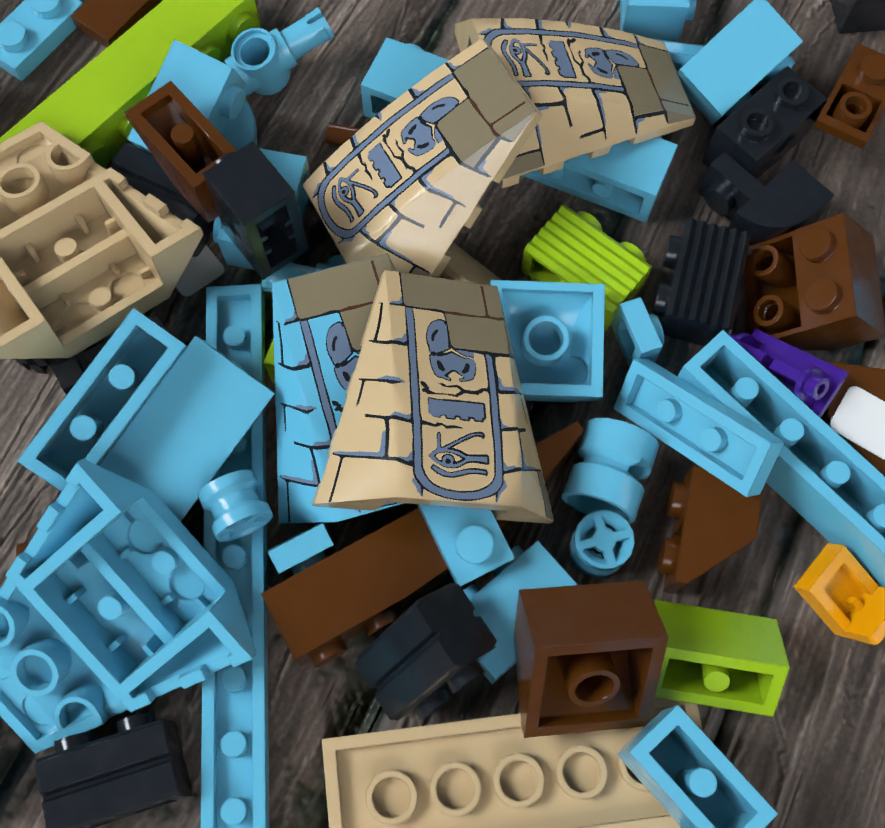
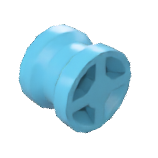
(235, 505)
(607, 534)

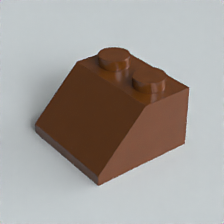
(587, 657)

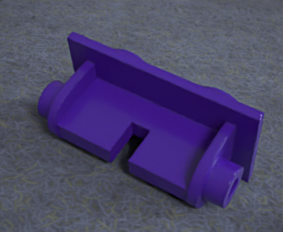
(802, 373)

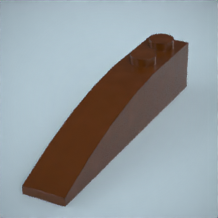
(375, 577)

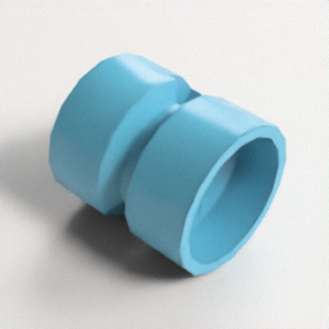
(613, 462)

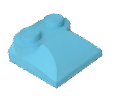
(556, 338)

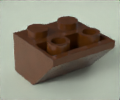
(816, 286)

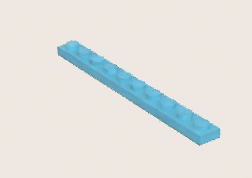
(237, 697)

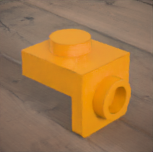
(844, 595)

